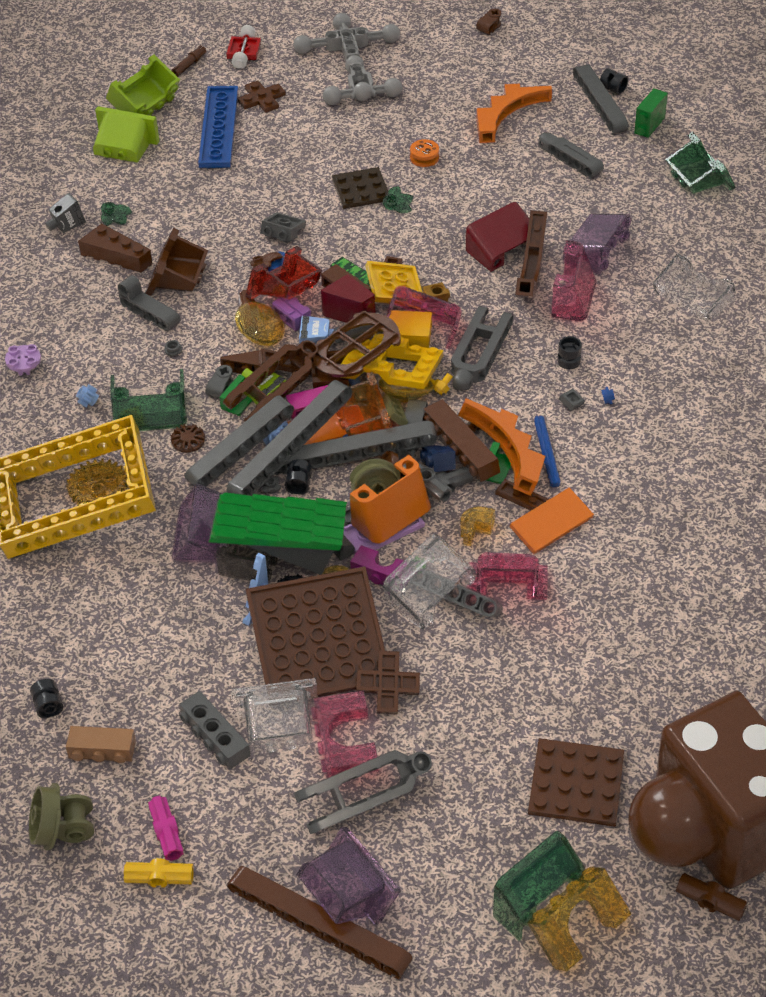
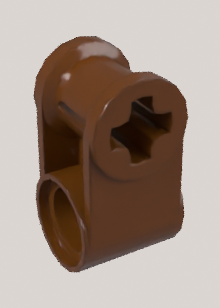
(489, 22)

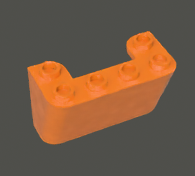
(392, 509)

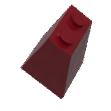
(345, 299)

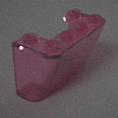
(574, 299)

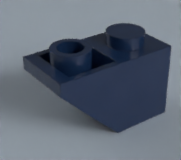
(438, 457)

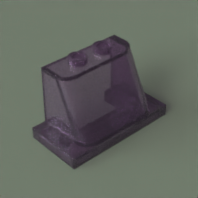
(349, 881)

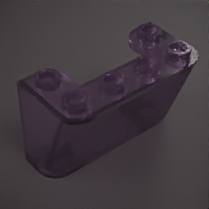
(599, 235)

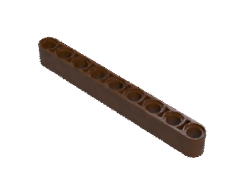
(313, 918)

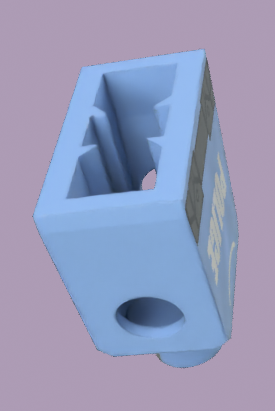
(314, 329)

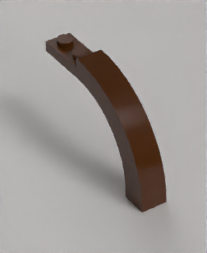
(528, 281)

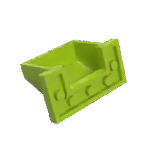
(124, 134)

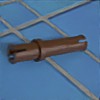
(192, 57)

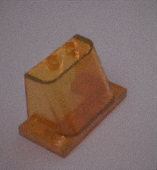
(364, 409)

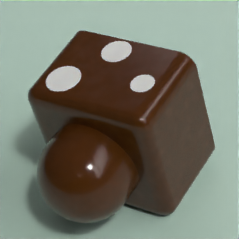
(708, 793)

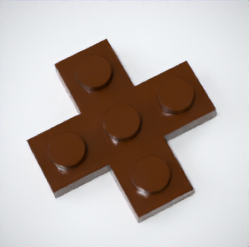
(261, 96)
(388, 682)

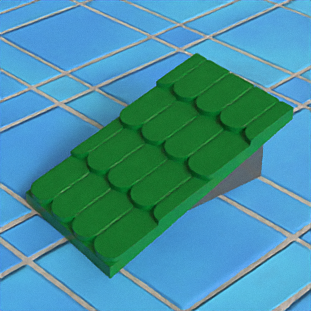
(286, 528)

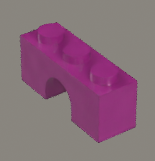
(370, 559)

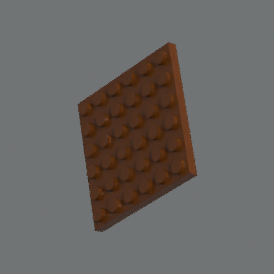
(317, 629)

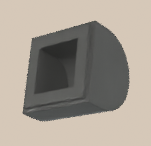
(346, 550)

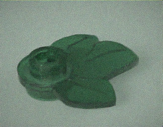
(399, 201)
(114, 213)

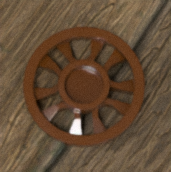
(187, 438)

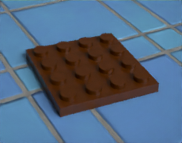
(576, 782)

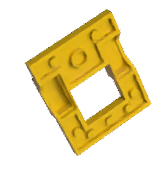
(426, 359)

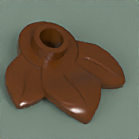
(266, 259)

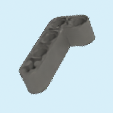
(149, 308)

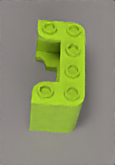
(145, 90)

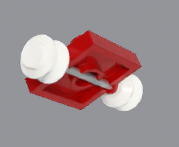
(243, 47)

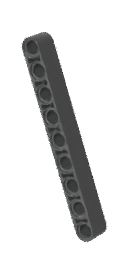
(290, 439)
(365, 445)

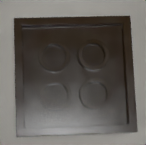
(360, 187)

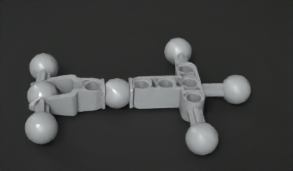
(349, 40)

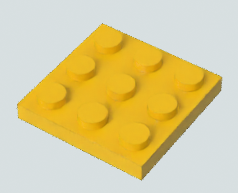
(387, 276)

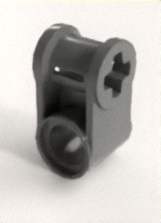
(219, 382)

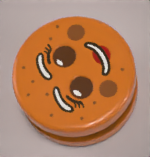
(424, 153)

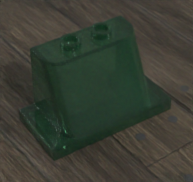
(697, 167)

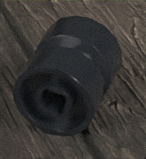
(614, 81)
(569, 352)
(298, 477)
(46, 698)

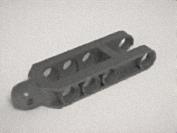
(465, 373)
(408, 768)

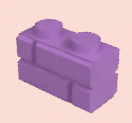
(291, 311)

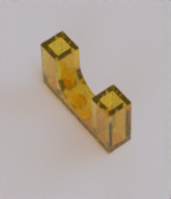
(551, 923)

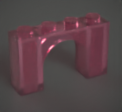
(330, 713)

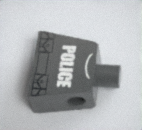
(65, 214)

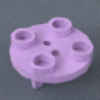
(22, 358)

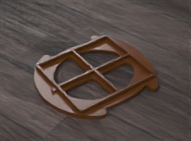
(380, 323)

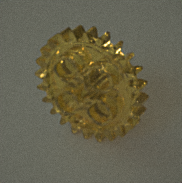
(96, 481)

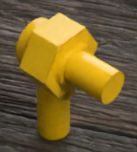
(441, 386)

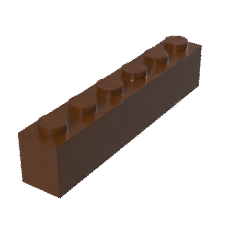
(462, 440)

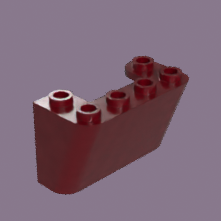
(497, 234)

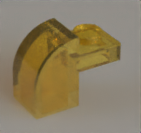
(478, 520)

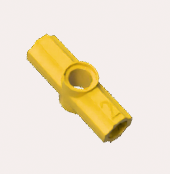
(158, 873)

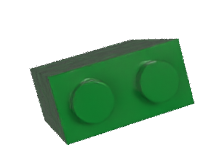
(650, 113)

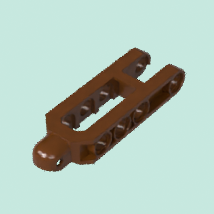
(298, 355)

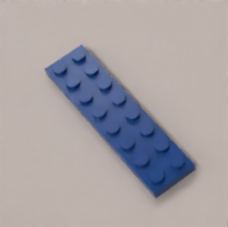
(218, 127)

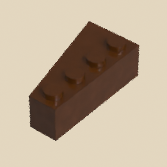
(115, 248)

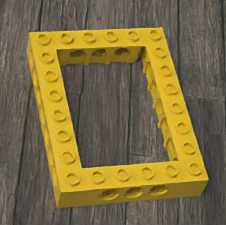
(87, 517)

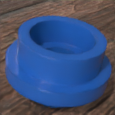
(608, 395)

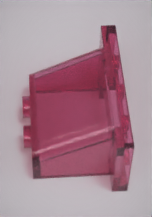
(511, 569)

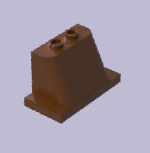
(178, 265)

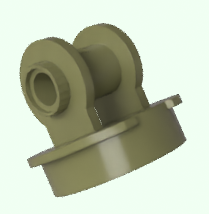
(376, 474)
(45, 816)

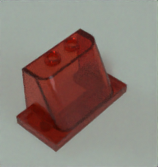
(286, 281)

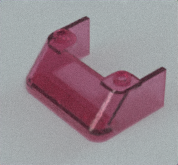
(421, 302)

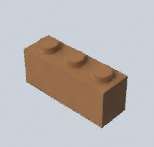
(100, 744)

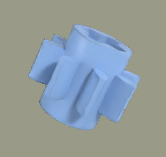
(87, 395)

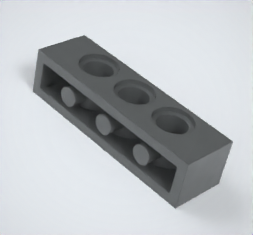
(199, 706)

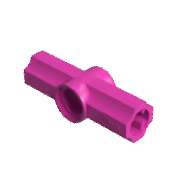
(165, 828)

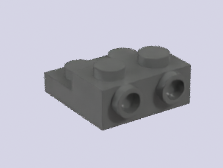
(282, 226)

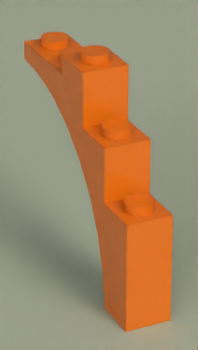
(501, 106)
(515, 443)

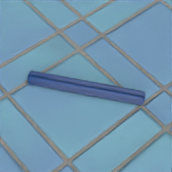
(547, 451)

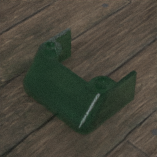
(154, 410)
(534, 880)

